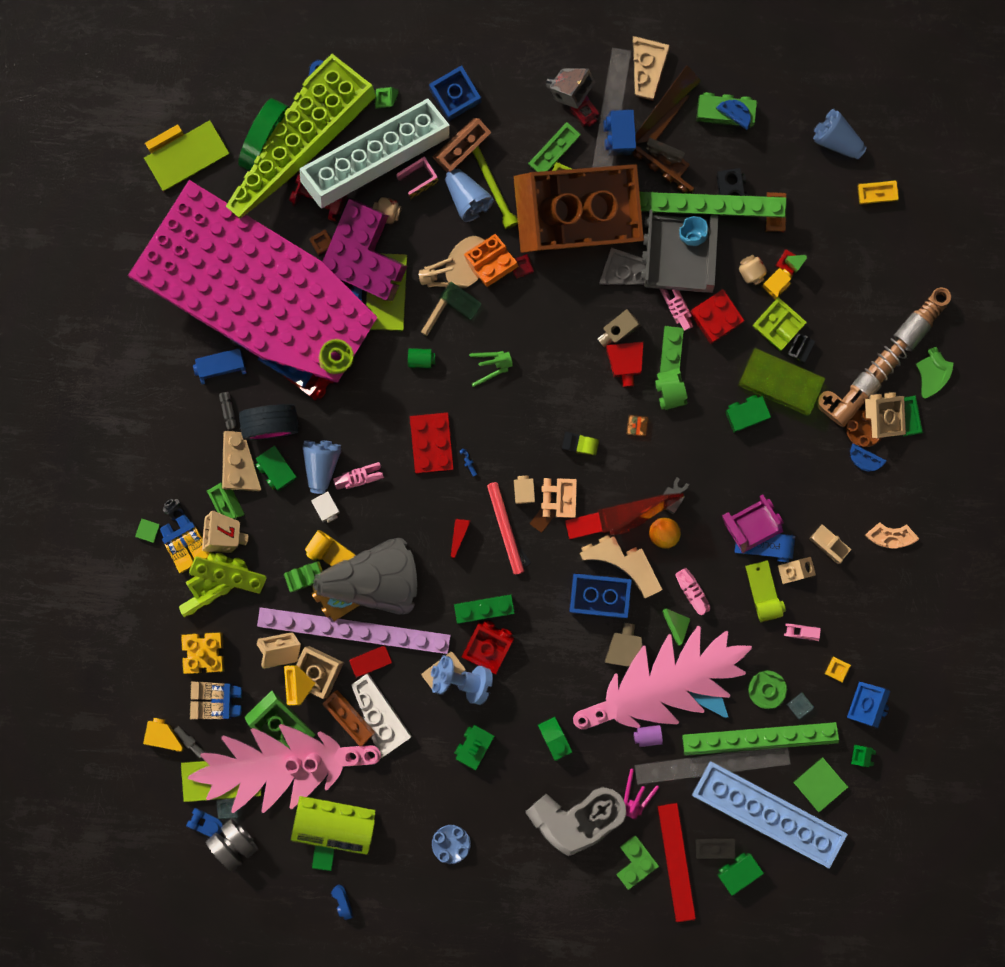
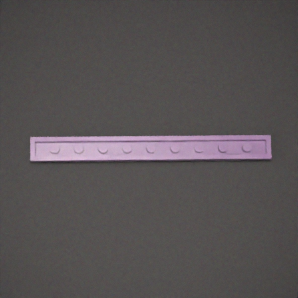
(353, 630)

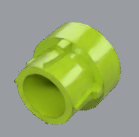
(328, 363)

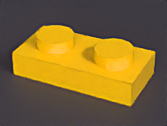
(878, 192)

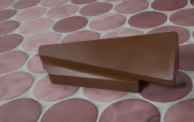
(668, 106)

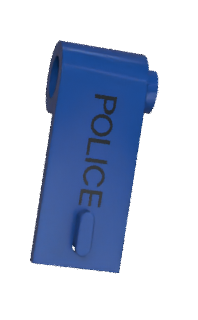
(779, 546)

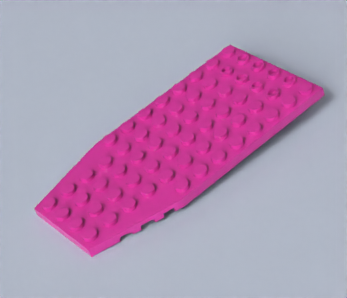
(250, 284)

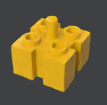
(202, 653)

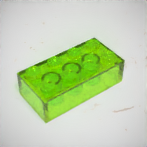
(781, 381)

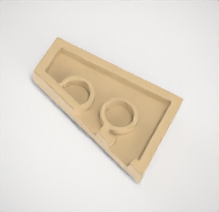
(238, 464)

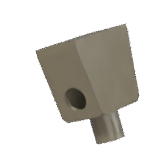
(626, 322)
(624, 646)

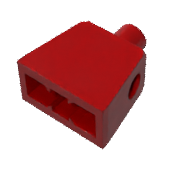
(626, 361)

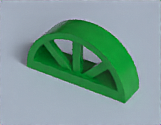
(260, 131)

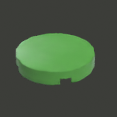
(767, 689)

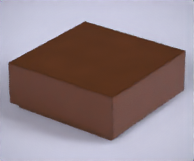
(320, 242)

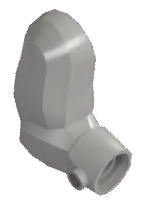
(582, 824)

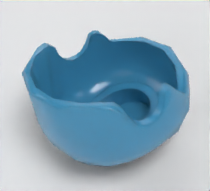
(694, 231)

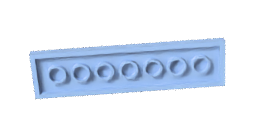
(769, 814)

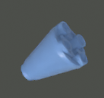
(839, 136)
(320, 463)

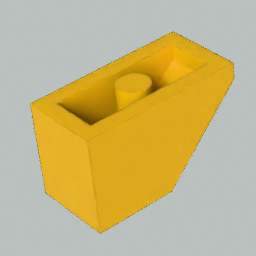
(162, 735)

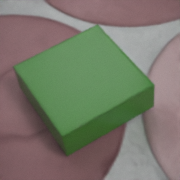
(147, 530)

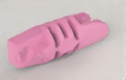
(678, 308)
(358, 477)
(693, 591)

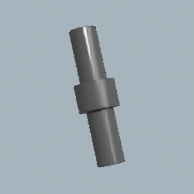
(188, 741)

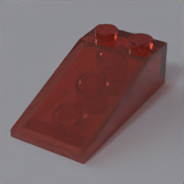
(630, 515)

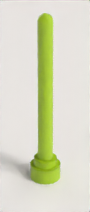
(509, 219)

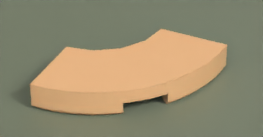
(890, 537)

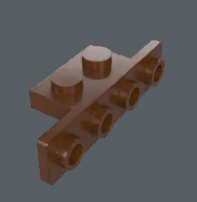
(670, 170)

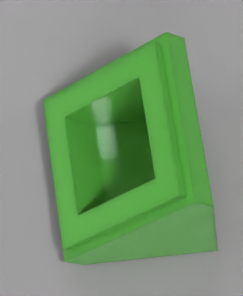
(795, 262)

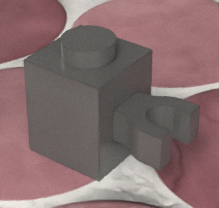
(672, 508)

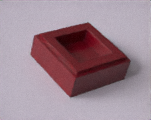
(525, 267)

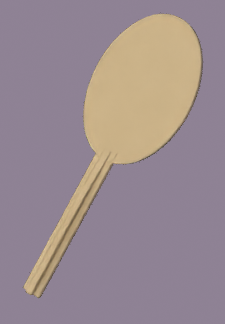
(460, 274)

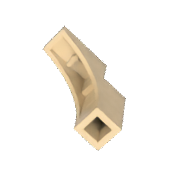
(633, 564)

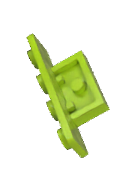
(227, 571)
(204, 593)

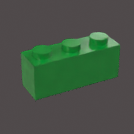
(484, 609)

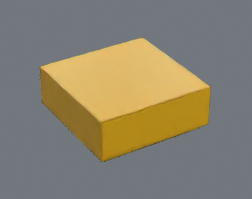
(837, 669)

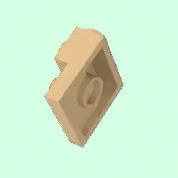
(886, 414)

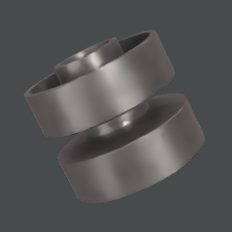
(236, 841)

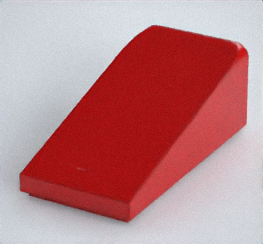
(583, 525)
(459, 532)
(370, 661)

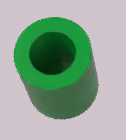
(420, 358)

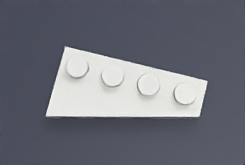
(380, 716)

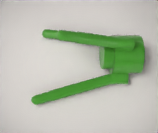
(501, 359)

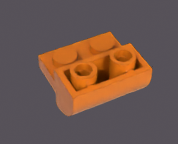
(490, 260)

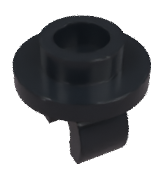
(171, 506)

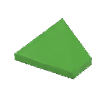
(678, 625)

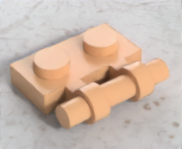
(565, 499)

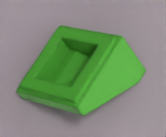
(385, 97)

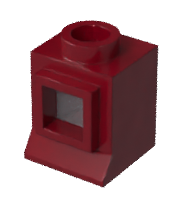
(586, 113)

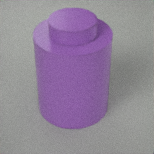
(648, 736)

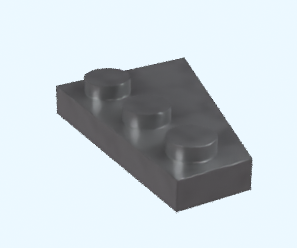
(622, 269)

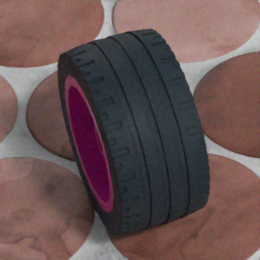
(268, 422)

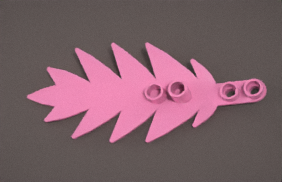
(668, 683)
(305, 762)

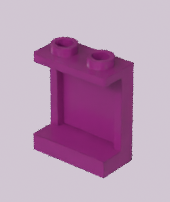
(754, 524)

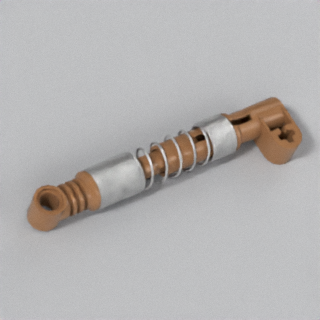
(907, 338)

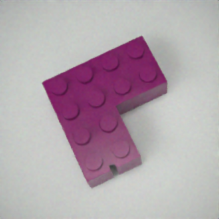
(353, 254)

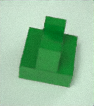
(862, 756)

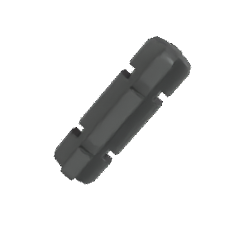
(228, 410)

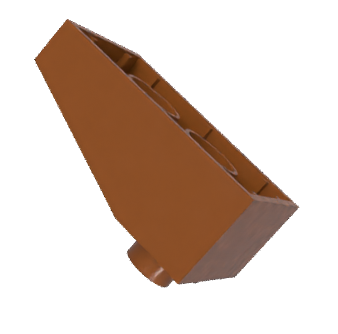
(578, 208)

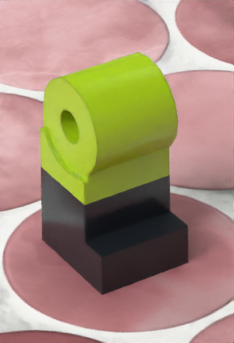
(580, 444)

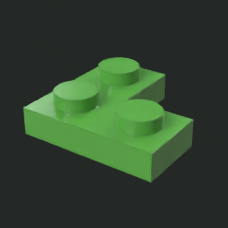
(640, 865)

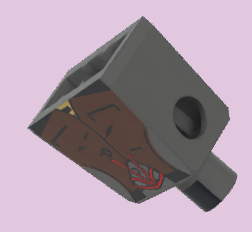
(571, 86)

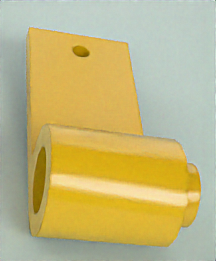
(327, 549)

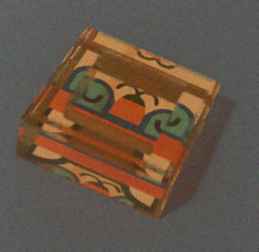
(637, 425)

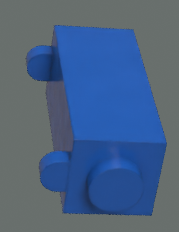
(219, 364)

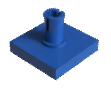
(869, 704)

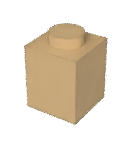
(524, 490)

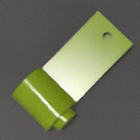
(763, 592)

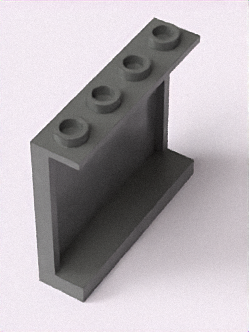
(674, 263)

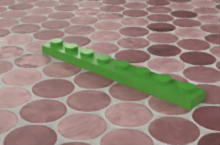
(713, 204)
(760, 738)

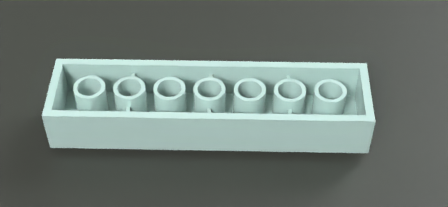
(374, 153)

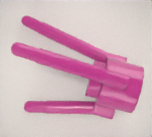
(633, 807)

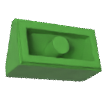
(225, 501)

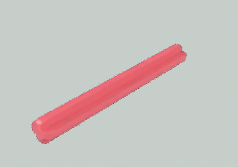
(505, 528)

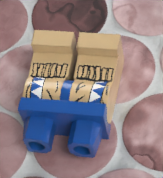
(220, 697)

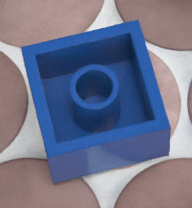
(455, 93)
(620, 132)

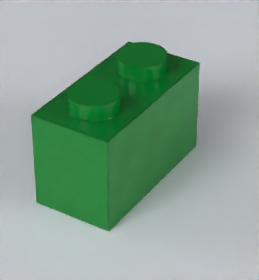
(748, 413)
(275, 468)
(739, 873)

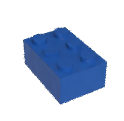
(600, 596)

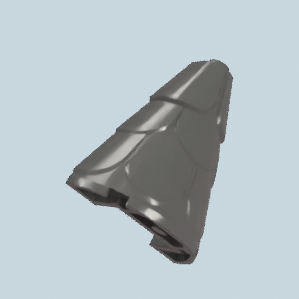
(374, 578)

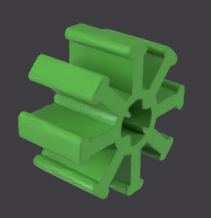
(302, 577)

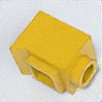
(777, 283)

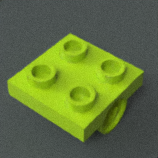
(779, 324)

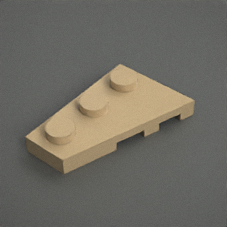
(648, 66)

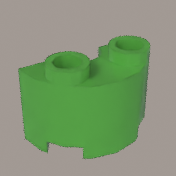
(672, 389)

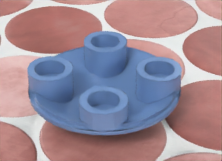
(451, 844)

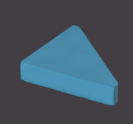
(712, 703)

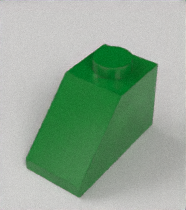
(554, 738)

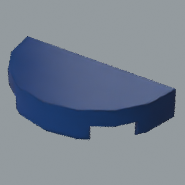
(735, 111)
(864, 459)

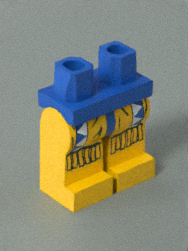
(180, 540)

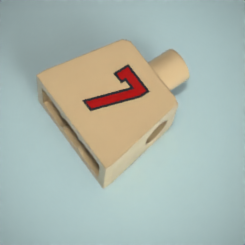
(222, 533)

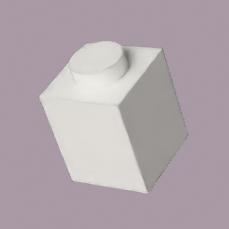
(326, 507)

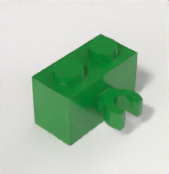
(474, 747)

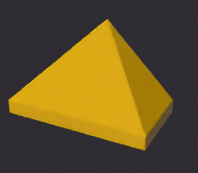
(297, 685)

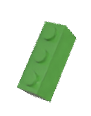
(708, 113)

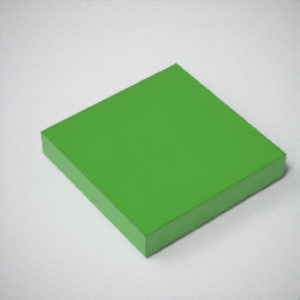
(820, 784)

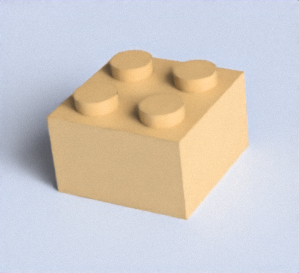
(321, 669)

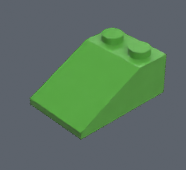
(271, 713)

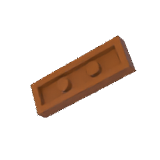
(348, 718)

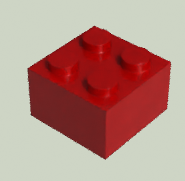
(717, 316)

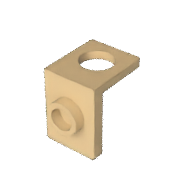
(796, 570)

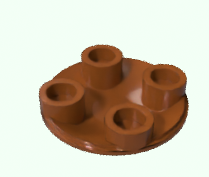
(860, 430)

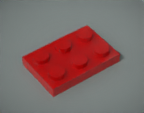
(431, 443)

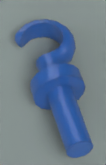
(468, 463)

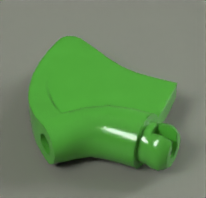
(934, 372)

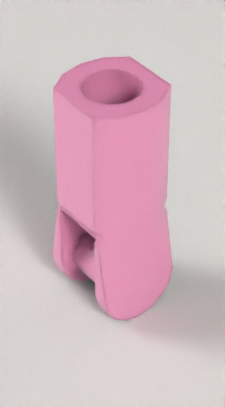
(806, 632)

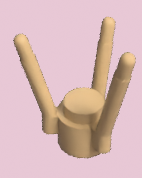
(429, 275)

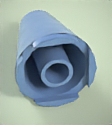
(467, 195)

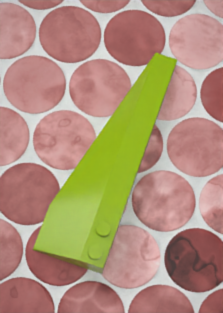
(318, 114)

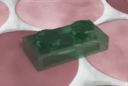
(460, 300)

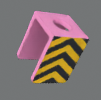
(415, 166)

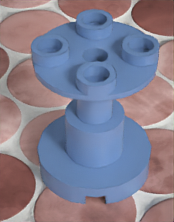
(474, 683)

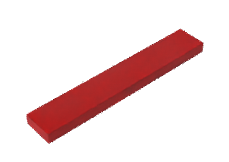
(676, 862)

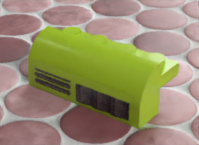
(333, 825)

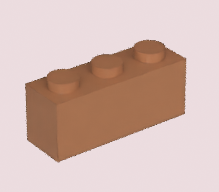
(461, 144)

